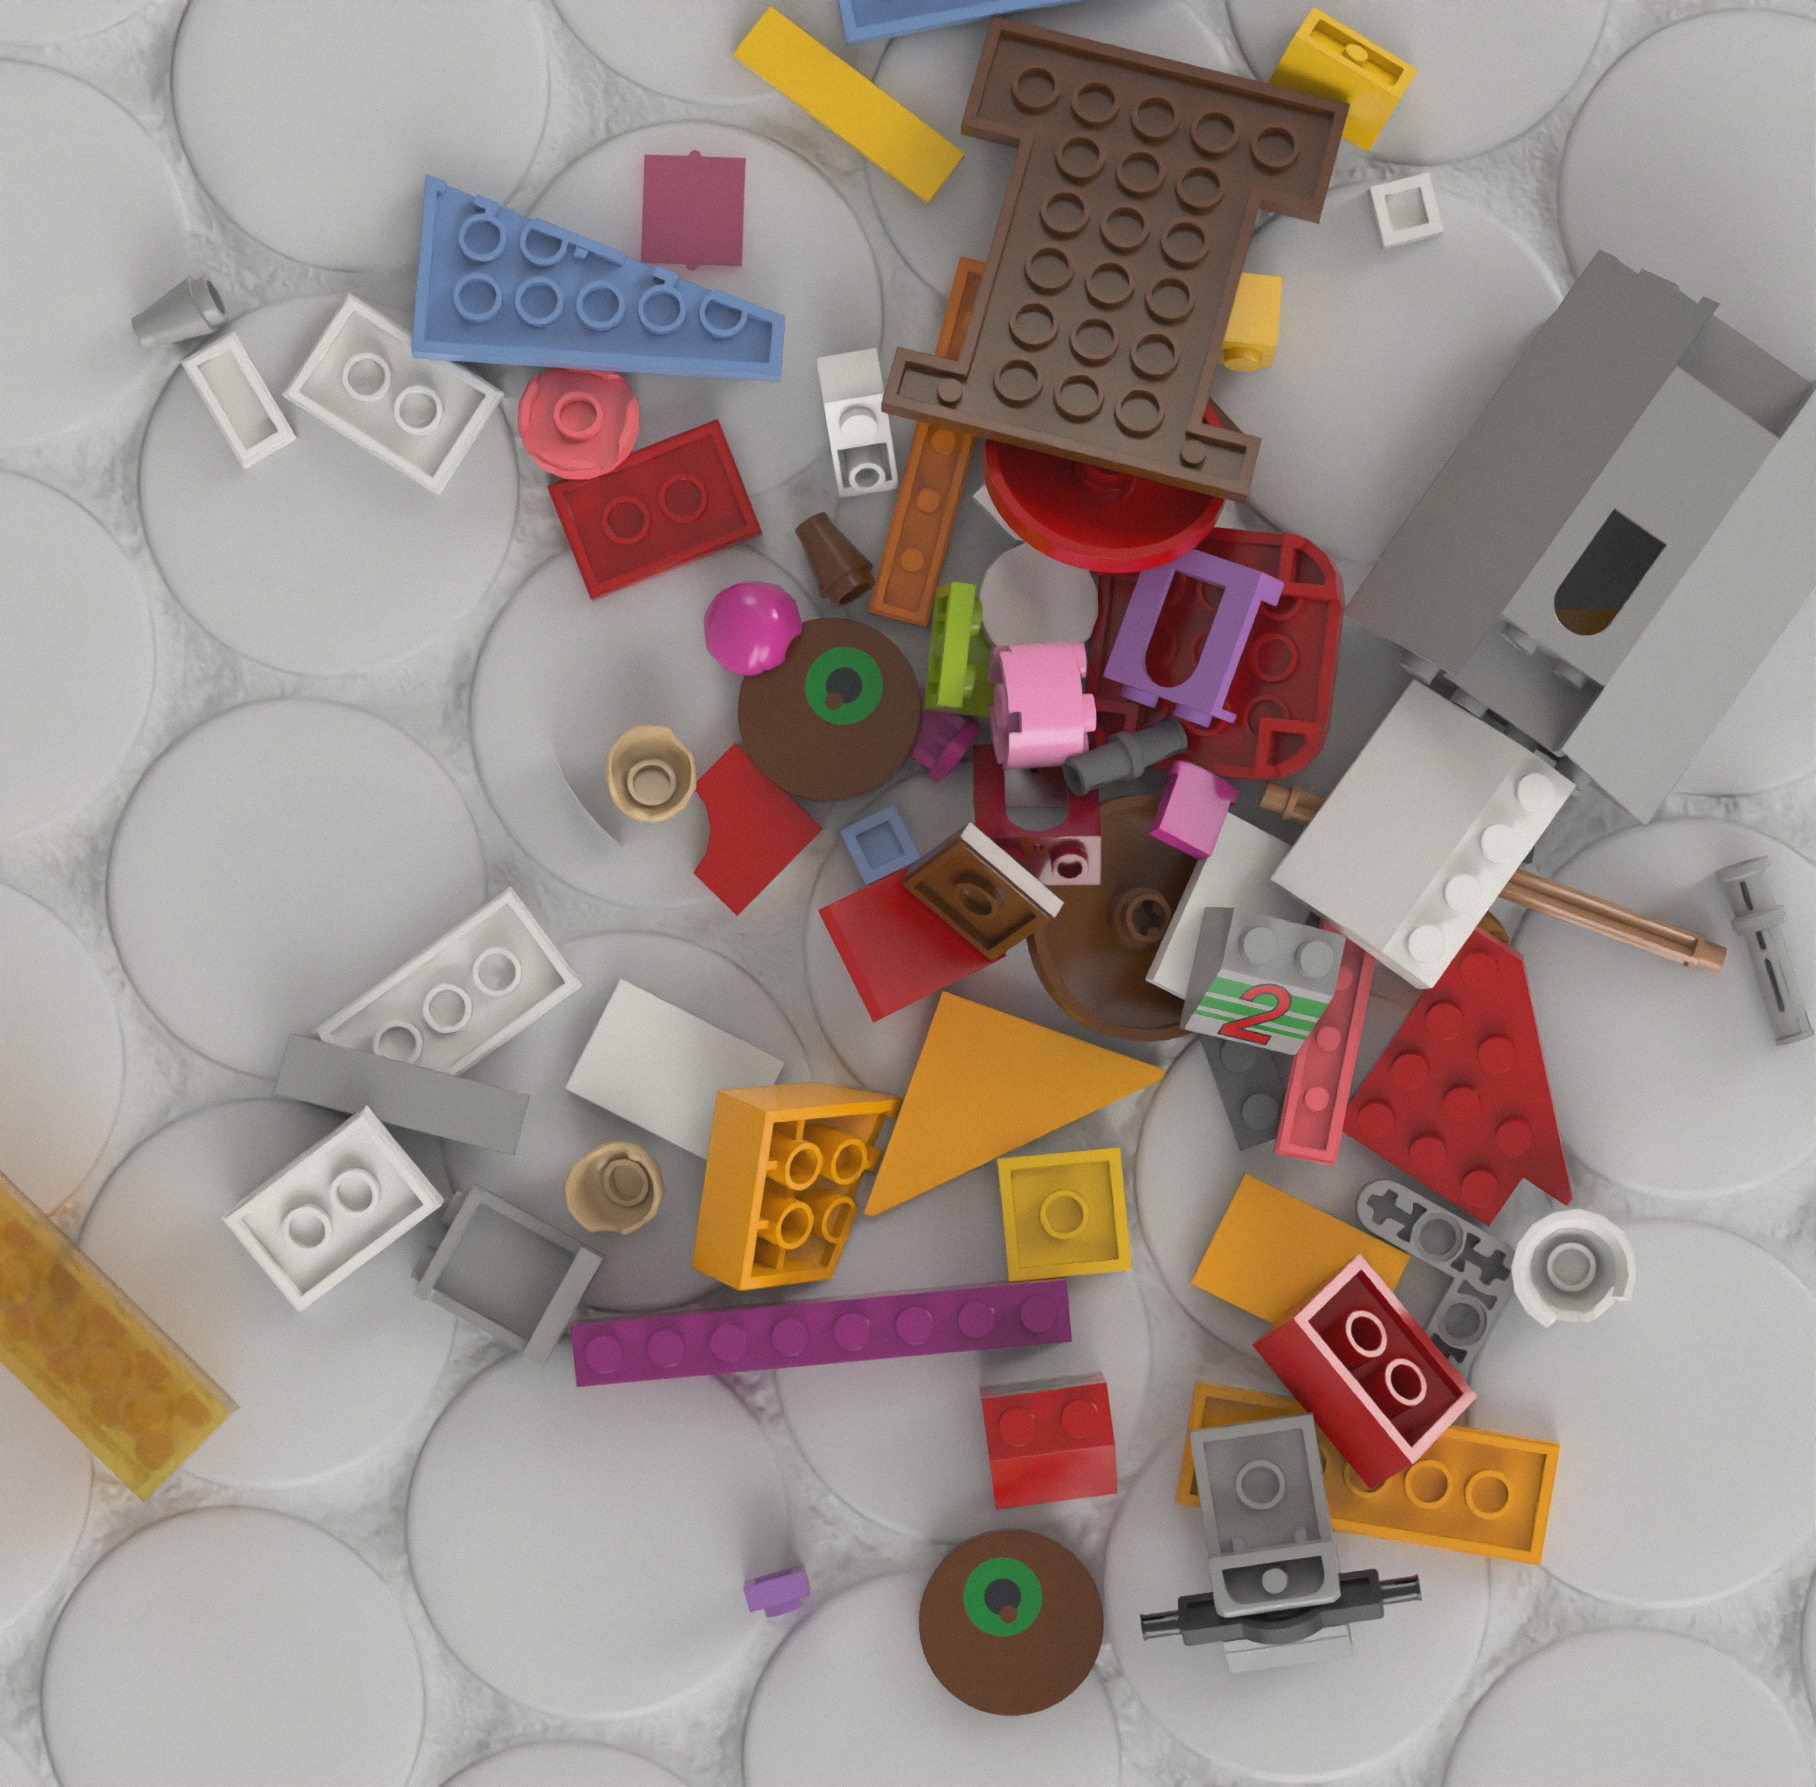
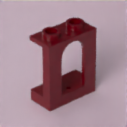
(1067, 852)

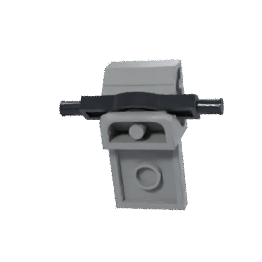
(1272, 1553)

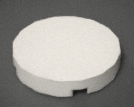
(1035, 599)

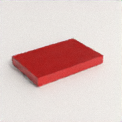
(656, 511)

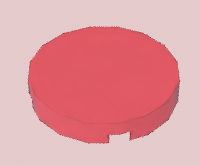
(578, 421)

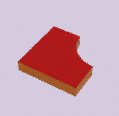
(752, 831)

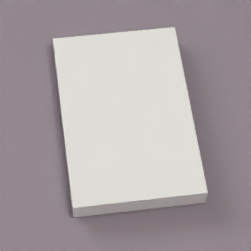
(395, 406)
(1231, 877)
(665, 1067)
(332, 1208)

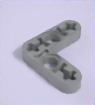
(1464, 1284)

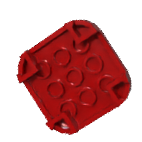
(1282, 677)

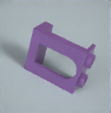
(1208, 686)

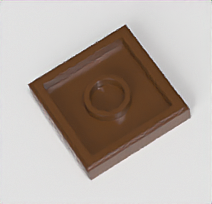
(981, 891)

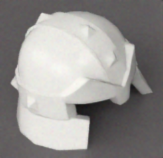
(1573, 1267)

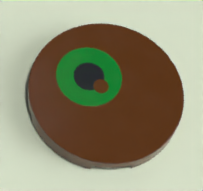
(833, 713)
(1011, 1622)

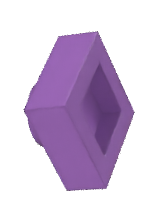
(778, 1591)

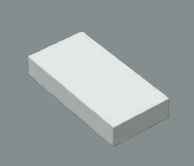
(239, 399)

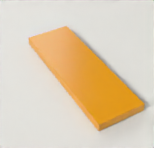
(1463, 1495)

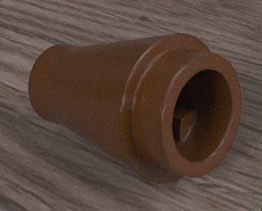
(835, 562)

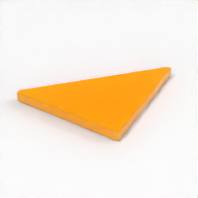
(989, 1089)

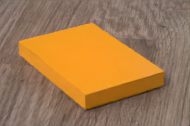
(1280, 1249)

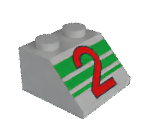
(1260, 979)

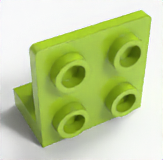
(958, 655)

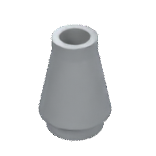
(183, 313)

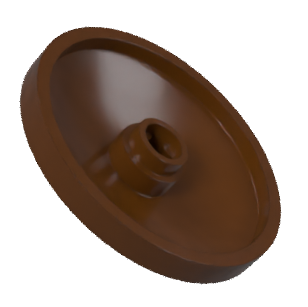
(1109, 933)

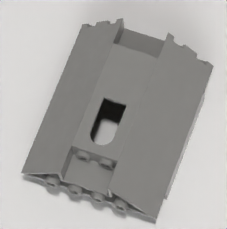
(1682, 430)

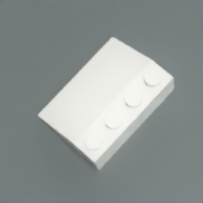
(1422, 834)

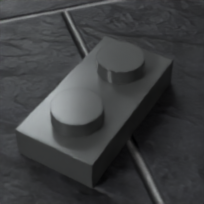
(1247, 1088)

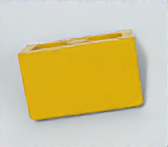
(1348, 68)

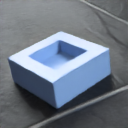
(880, 844)

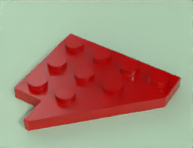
(1467, 1087)

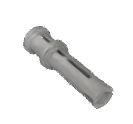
(1759, 920)

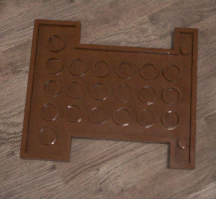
(1118, 253)

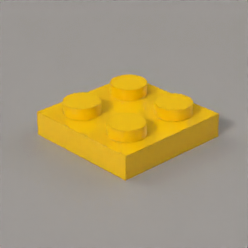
(1064, 1214)

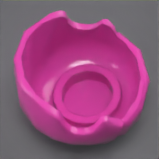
(751, 627)

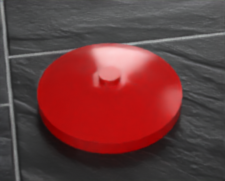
(1093, 513)

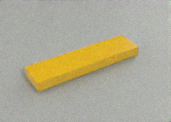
(848, 105)

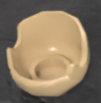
(649, 774)
(614, 1188)

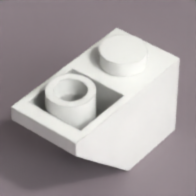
(855, 425)

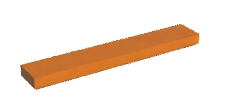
(929, 486)

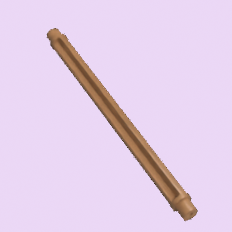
(1550, 898)

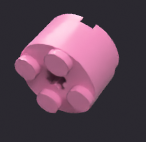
(1039, 704)

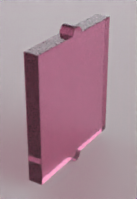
(693, 210)

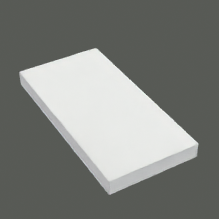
(460, 993)

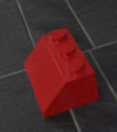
(1365, 1372)

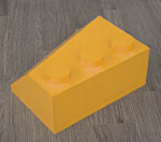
(785, 1180)

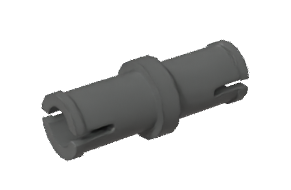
(1124, 756)

